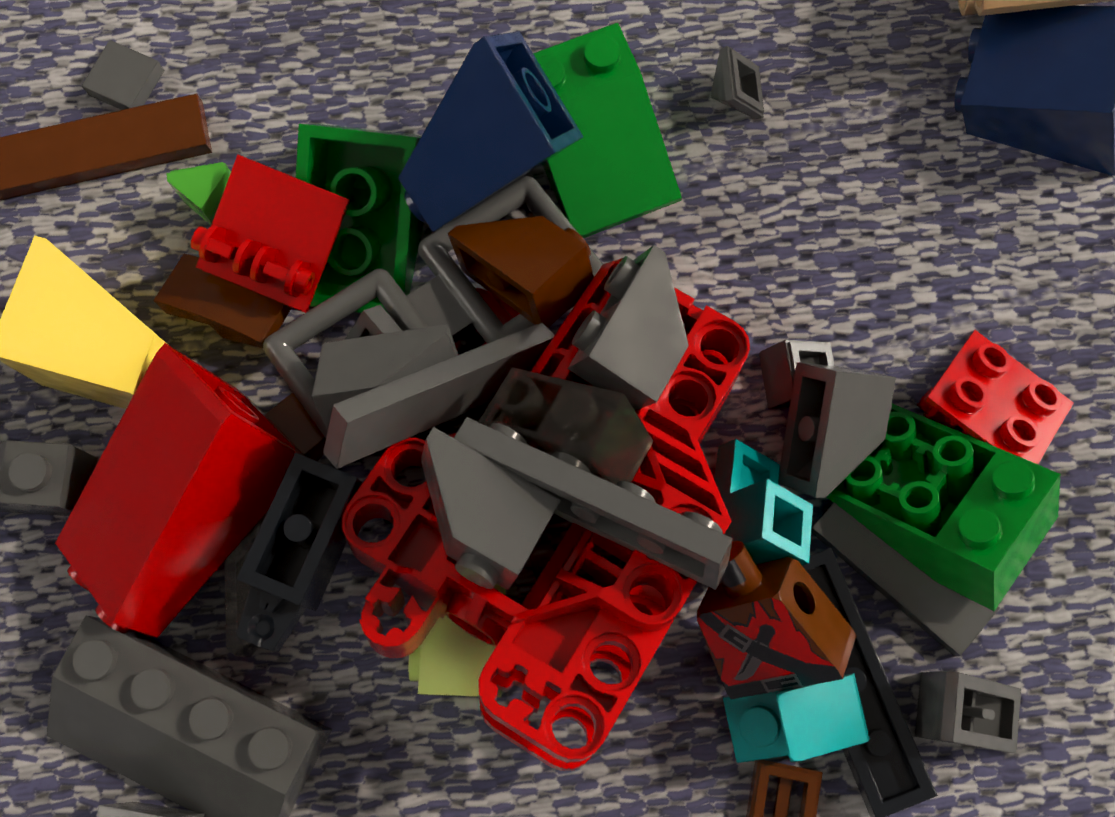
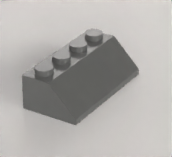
(180, 725)

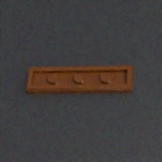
(103, 146)

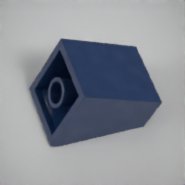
(1045, 84)
(486, 132)

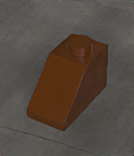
(526, 264)

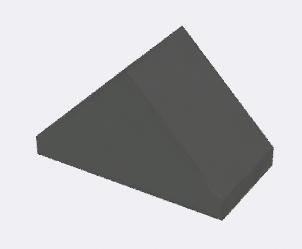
(968, 711)

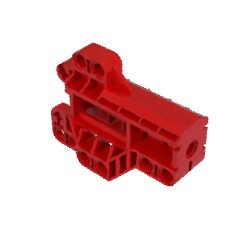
(552, 639)

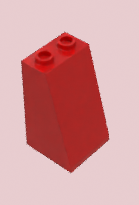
(172, 494)

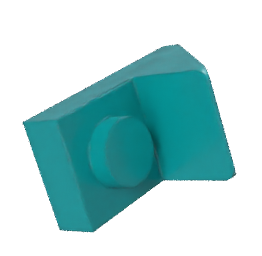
(797, 721)

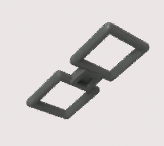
(441, 301)

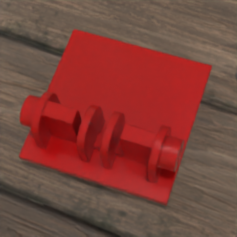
(271, 233)
(996, 400)

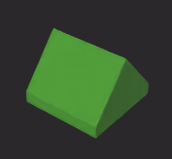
(201, 187)

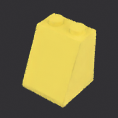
(72, 331)

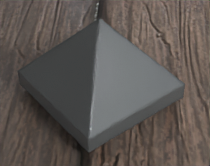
(738, 83)

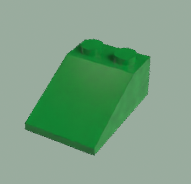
(621, 160)
(378, 223)

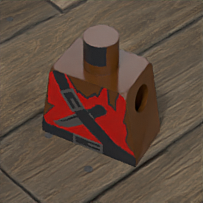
(772, 627)

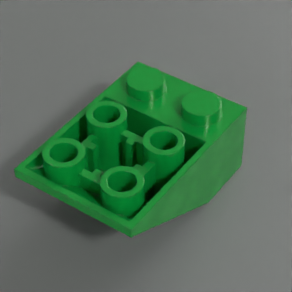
(952, 505)

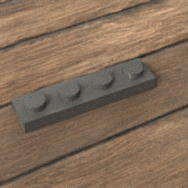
(616, 512)

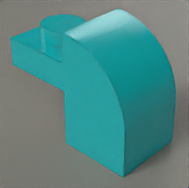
(762, 513)

